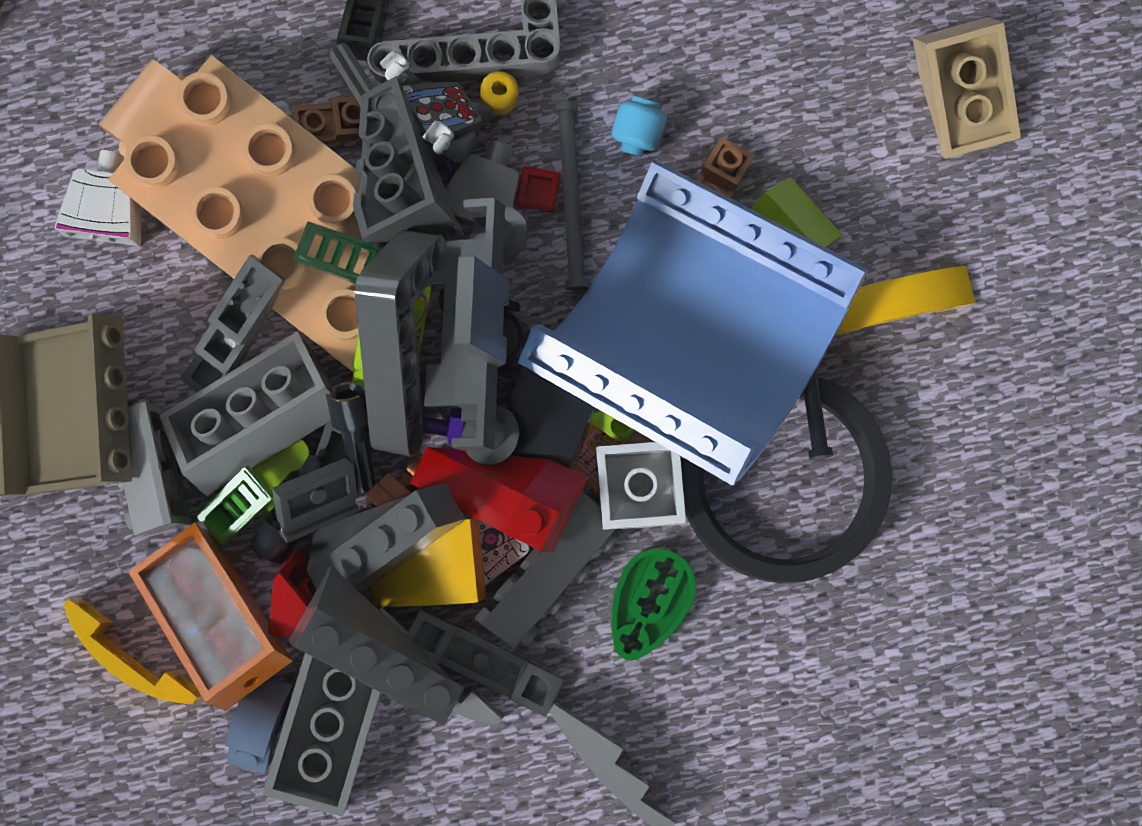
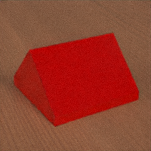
(290, 594)

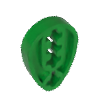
(673, 605)

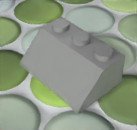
(157, 490)

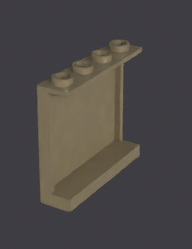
(64, 409)

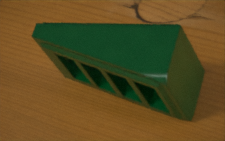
(343, 240)

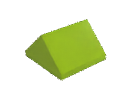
(795, 210)

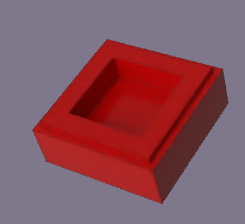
(538, 189)

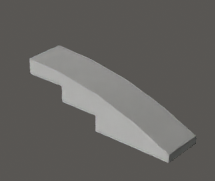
(601, 756)

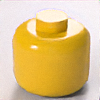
(499, 92)

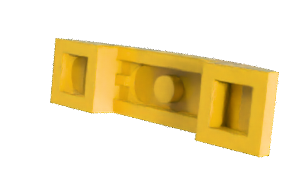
(908, 297)
(89, 627)

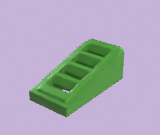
(219, 522)

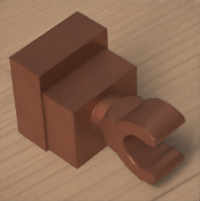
(391, 489)

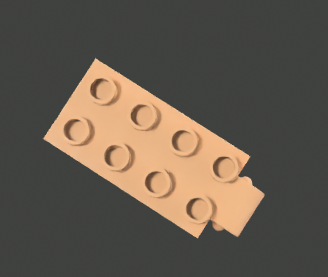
(241, 183)

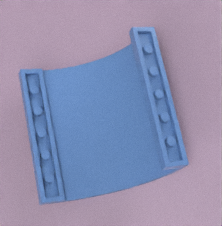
(700, 324)

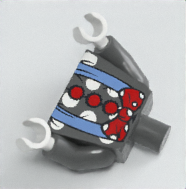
(442, 111)

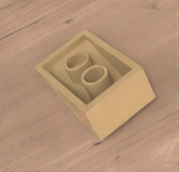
(968, 85)

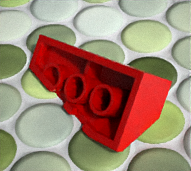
(518, 496)

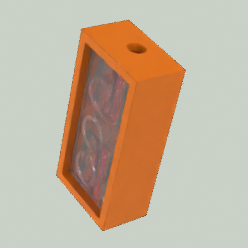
(209, 617)

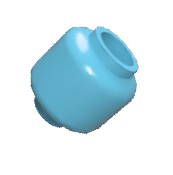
(639, 125)

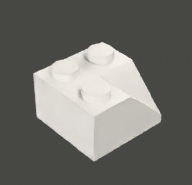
(640, 486)

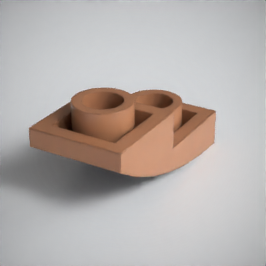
(330, 121)
(725, 167)

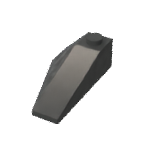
(396, 171)

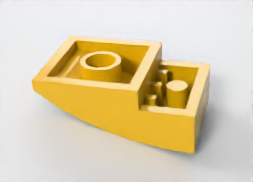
(439, 574)

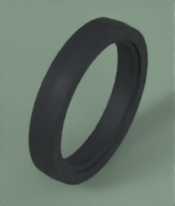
(850, 544)

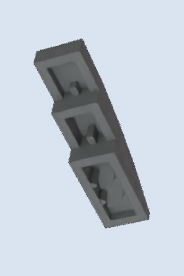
(234, 323)

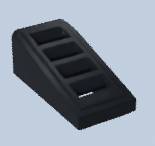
(358, 39)

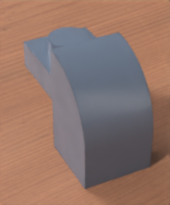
(257, 724)

